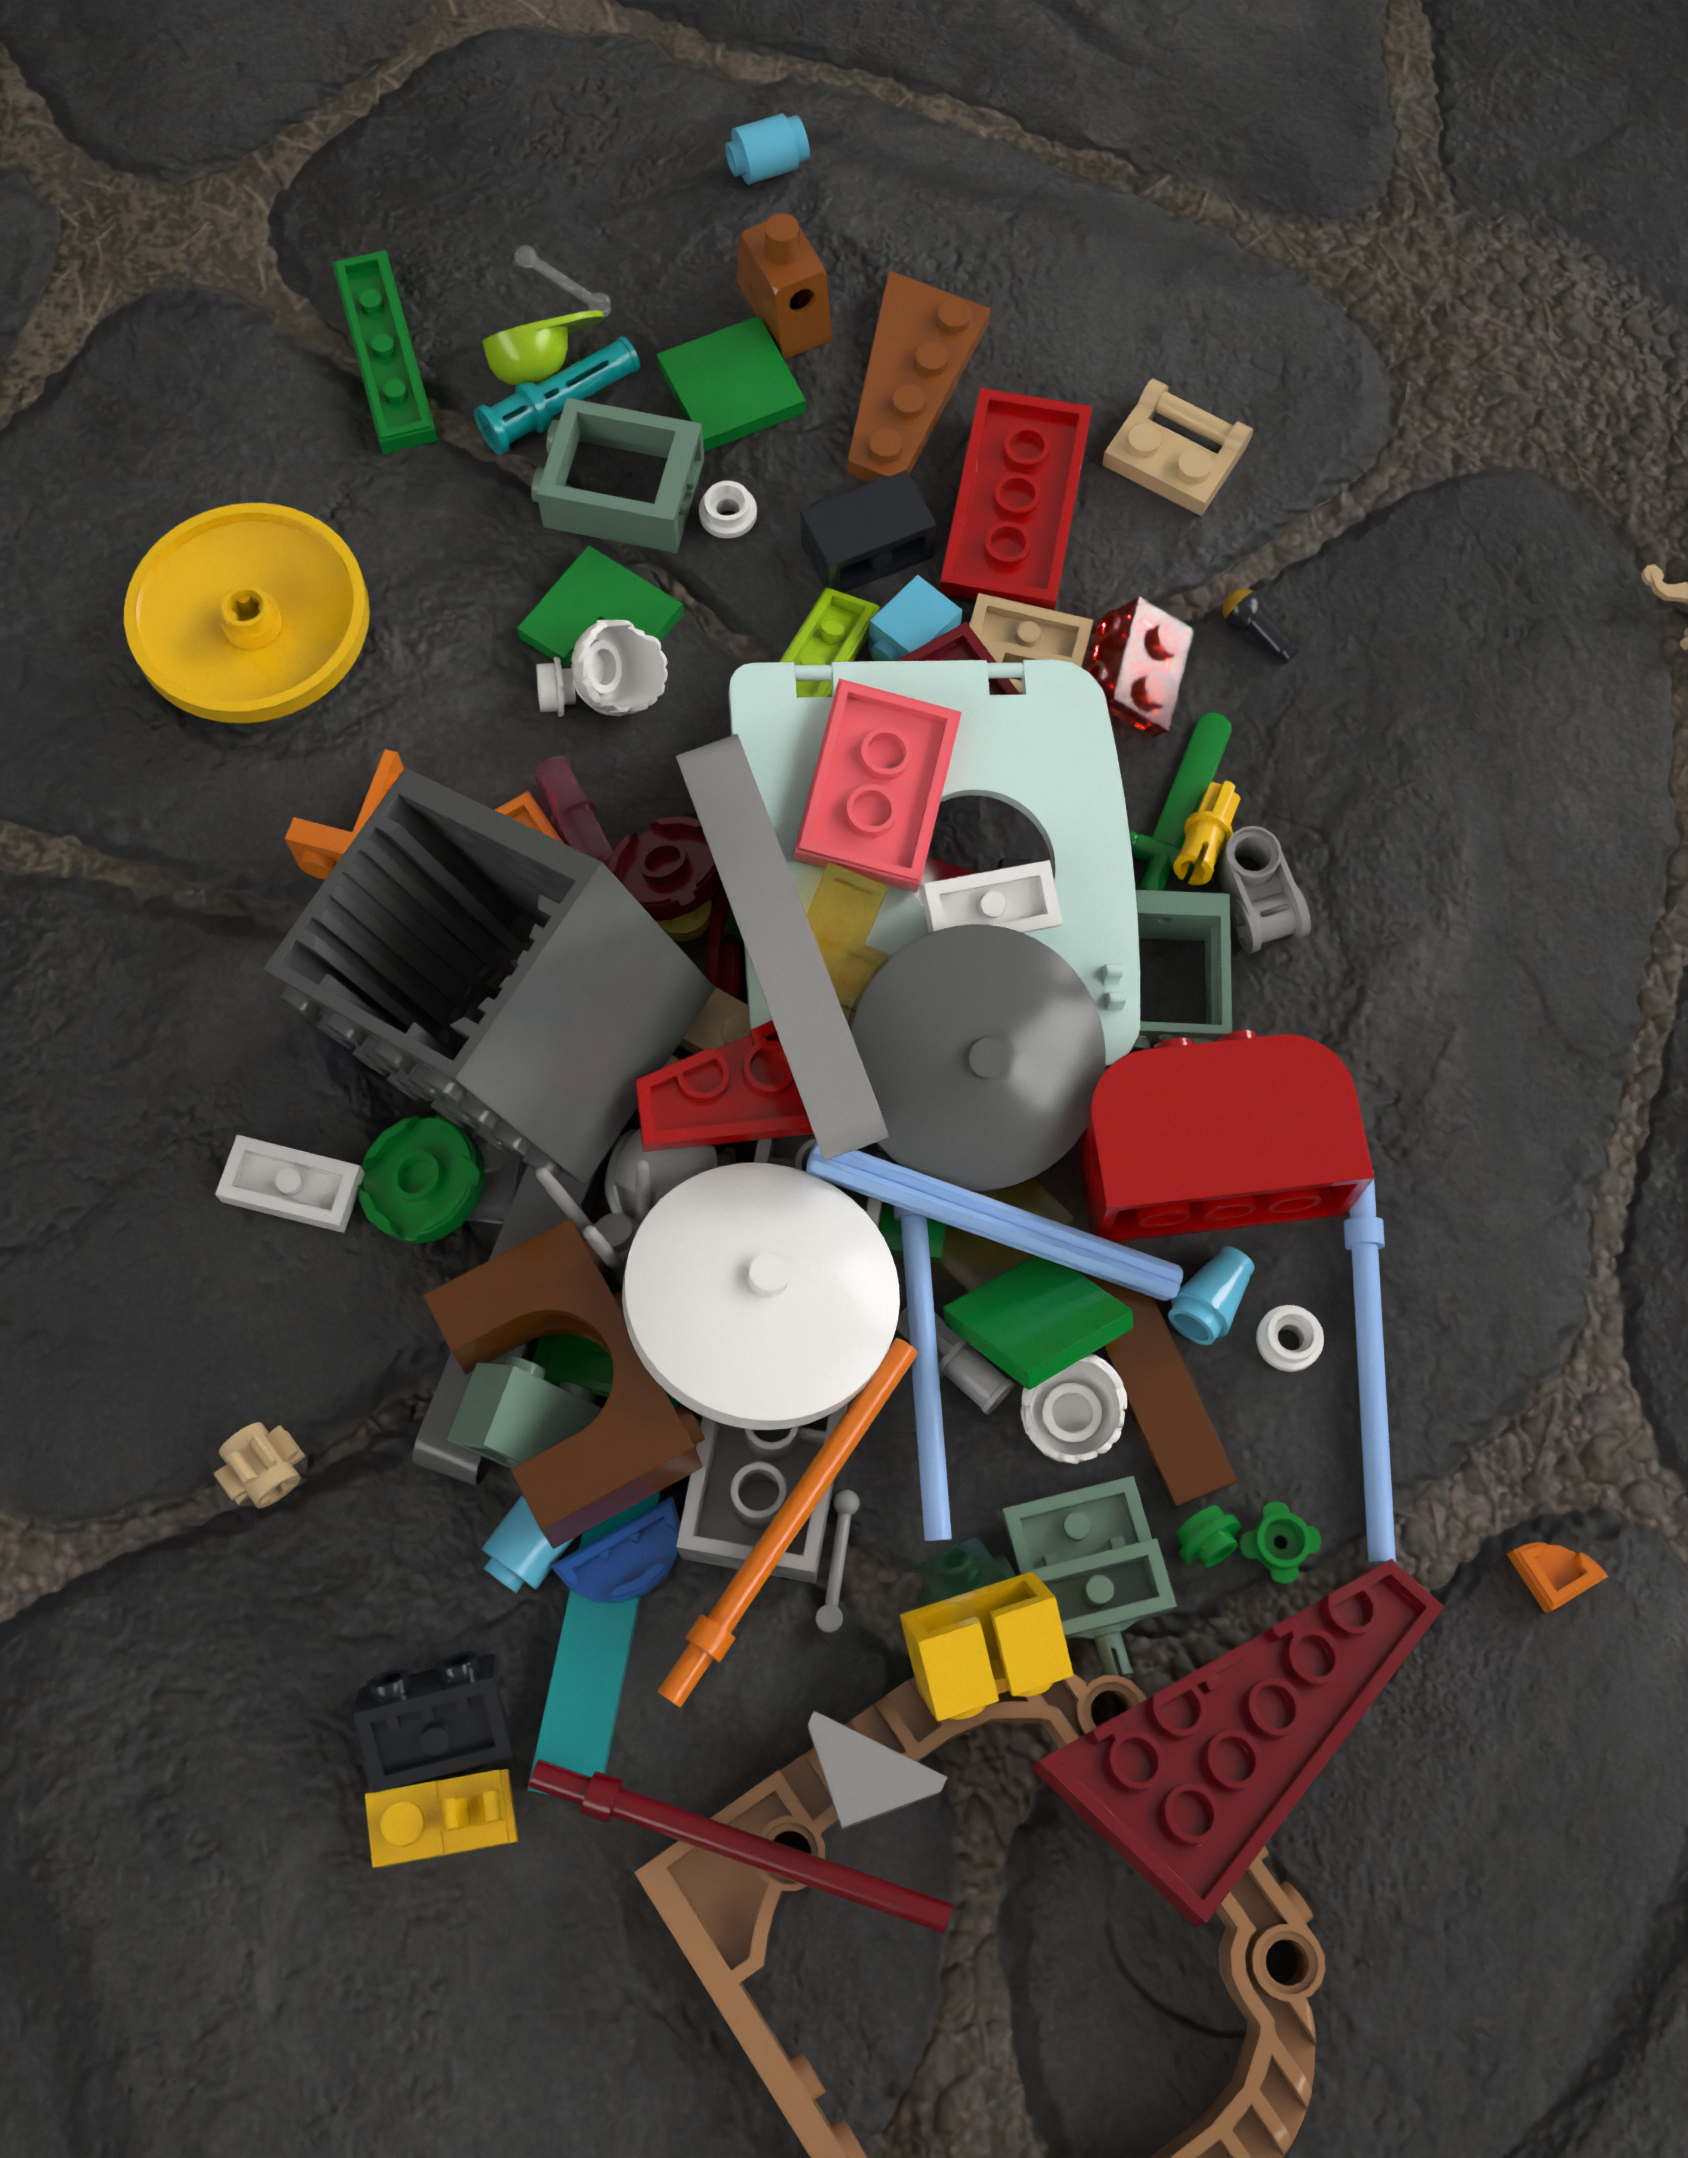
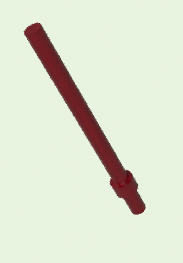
(605, 1798)

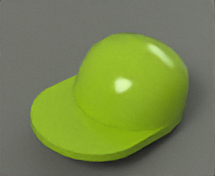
(535, 349)

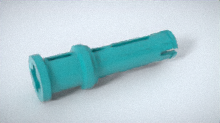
(531, 411)

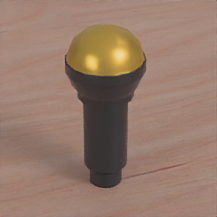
(1245, 611)

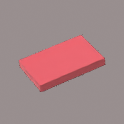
(877, 785)

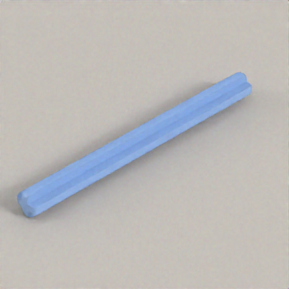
(999, 1222)

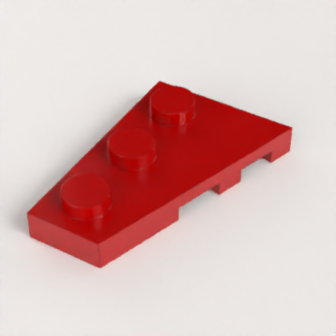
(722, 1096)

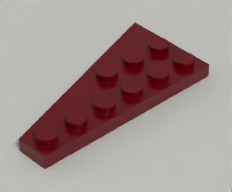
(1224, 1755)

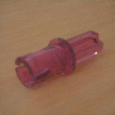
(571, 809)

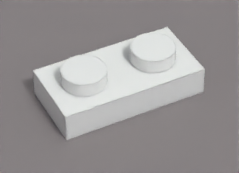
(1010, 897)
(290, 1183)

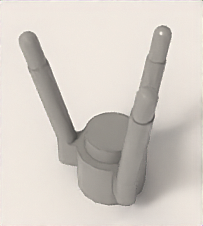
(612, 1233)

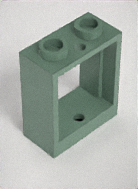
(614, 517)
(1193, 918)

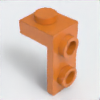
(319, 846)

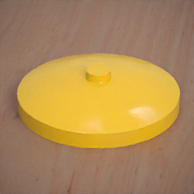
(247, 612)

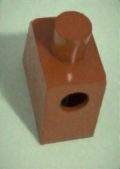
(780, 265)

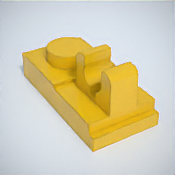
(441, 1818)

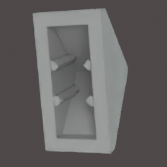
(865, 1775)

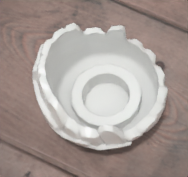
(618, 668)
(1076, 1411)

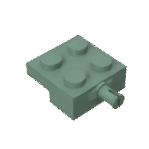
(1095, 1560)

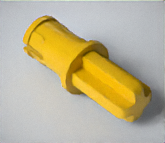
(1207, 832)

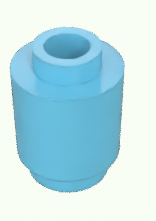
(767, 148)
(520, 1550)

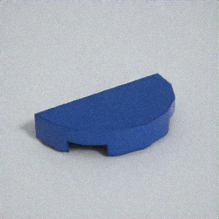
(627, 1559)

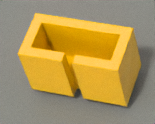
(986, 1645)

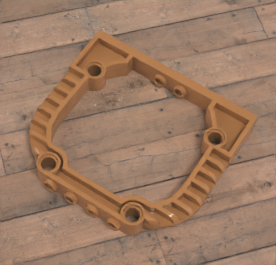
(726, 1911)

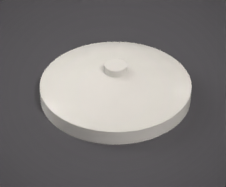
(760, 1296)

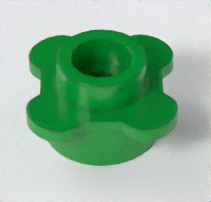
(1299, 1538)

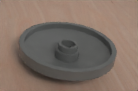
(979, 1055)

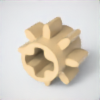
(259, 1465)

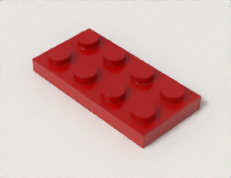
(1016, 499)

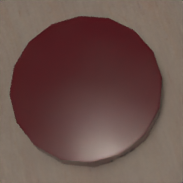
(667, 867)

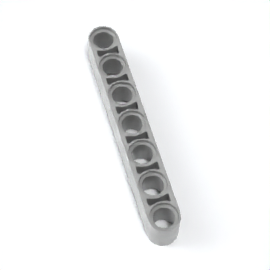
(782, 949)

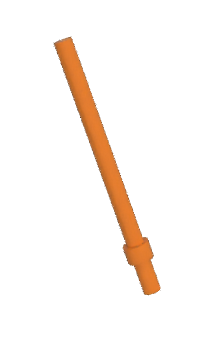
(711, 1634)

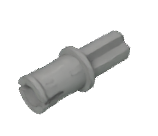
(964, 1366)

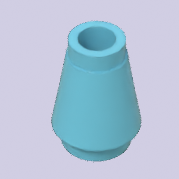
(1211, 1297)

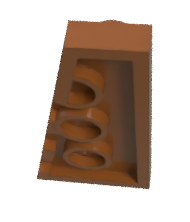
(912, 371)

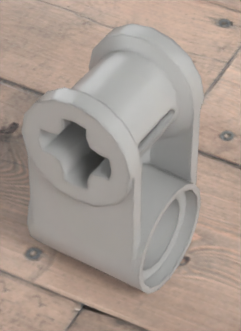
(1265, 901)

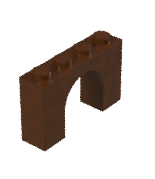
(638, 1436)

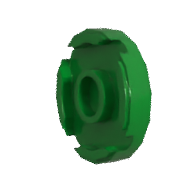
(421, 1179)

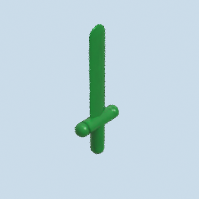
(1185, 795)

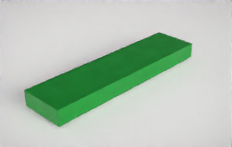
(384, 352)

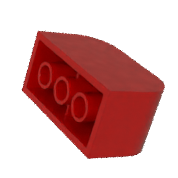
(1222, 1138)

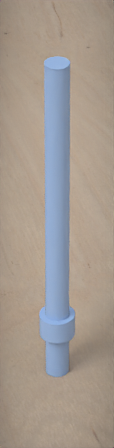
(1364, 1238)
(925, 1375)

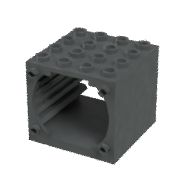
(422, 921)

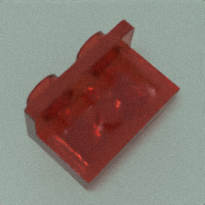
(1141, 663)

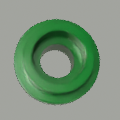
(1208, 1537)

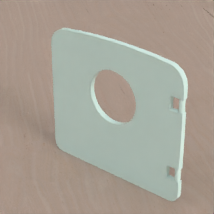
(1034, 750)

